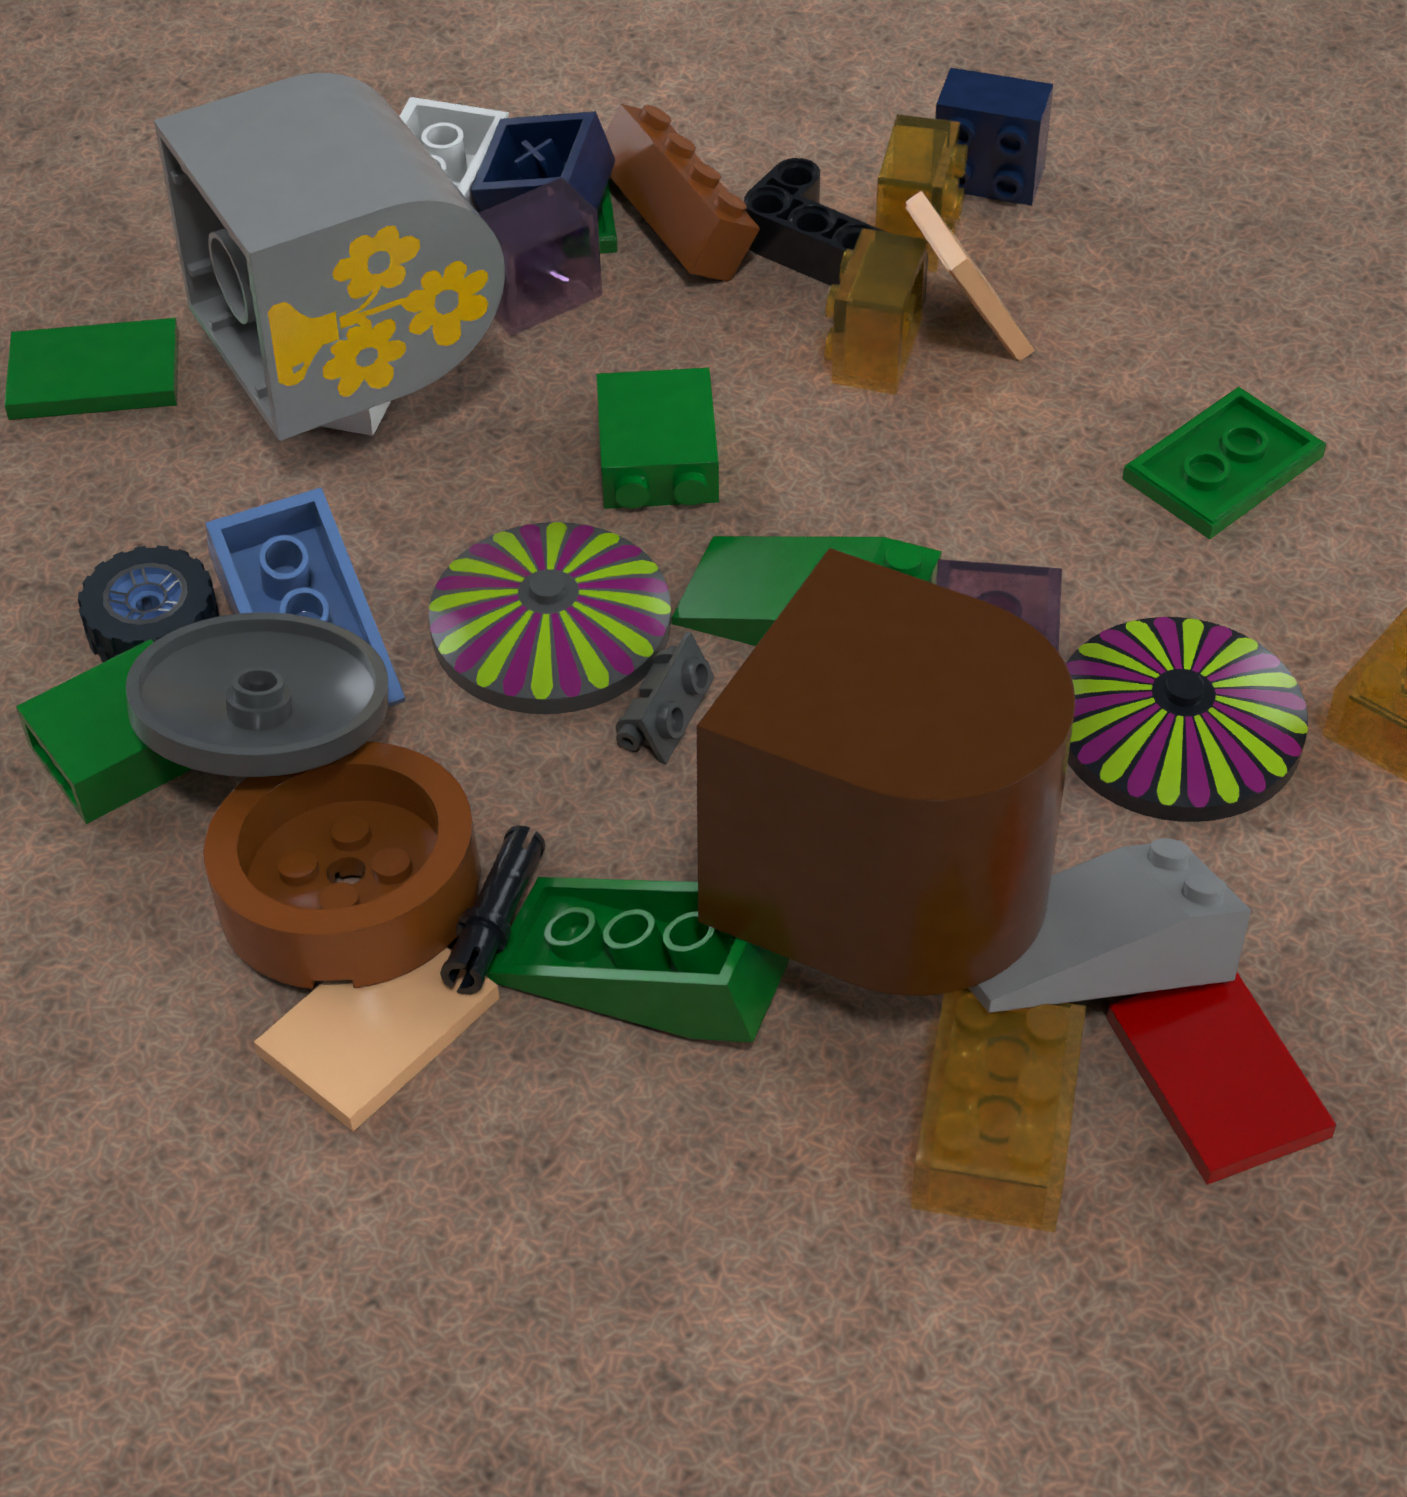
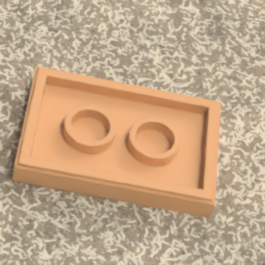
(968, 276)
(367, 1042)

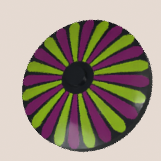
(1184, 719)

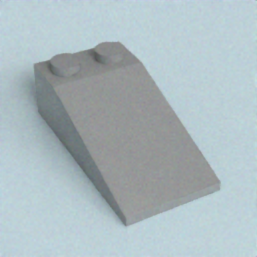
(1124, 928)

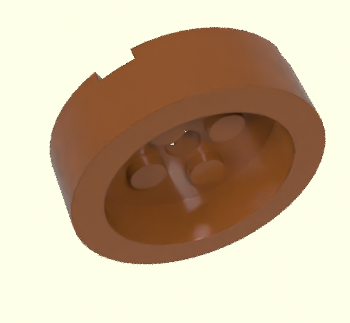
(364, 815)

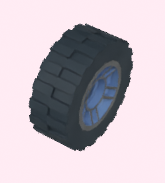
(143, 598)

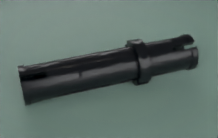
(486, 926)

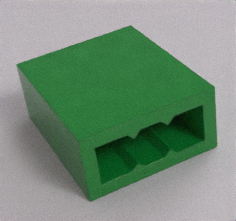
(657, 438)
(88, 741)

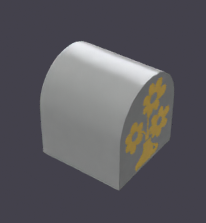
(324, 248)

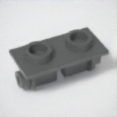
(669, 700)

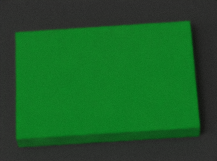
(92, 368)
(1223, 462)

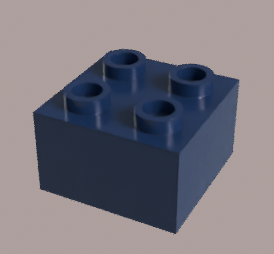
(1004, 129)
(541, 150)

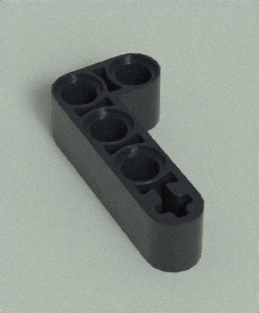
(797, 227)

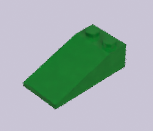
(752, 578)
(638, 957)

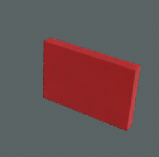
(1220, 1076)

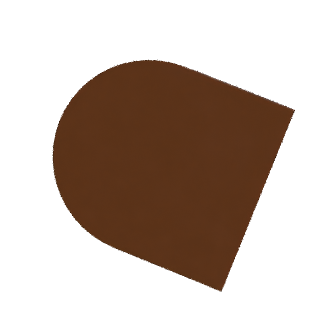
(885, 783)

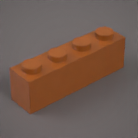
(679, 193)

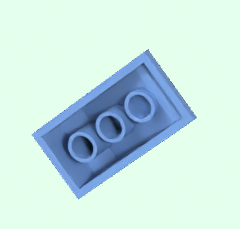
(294, 563)

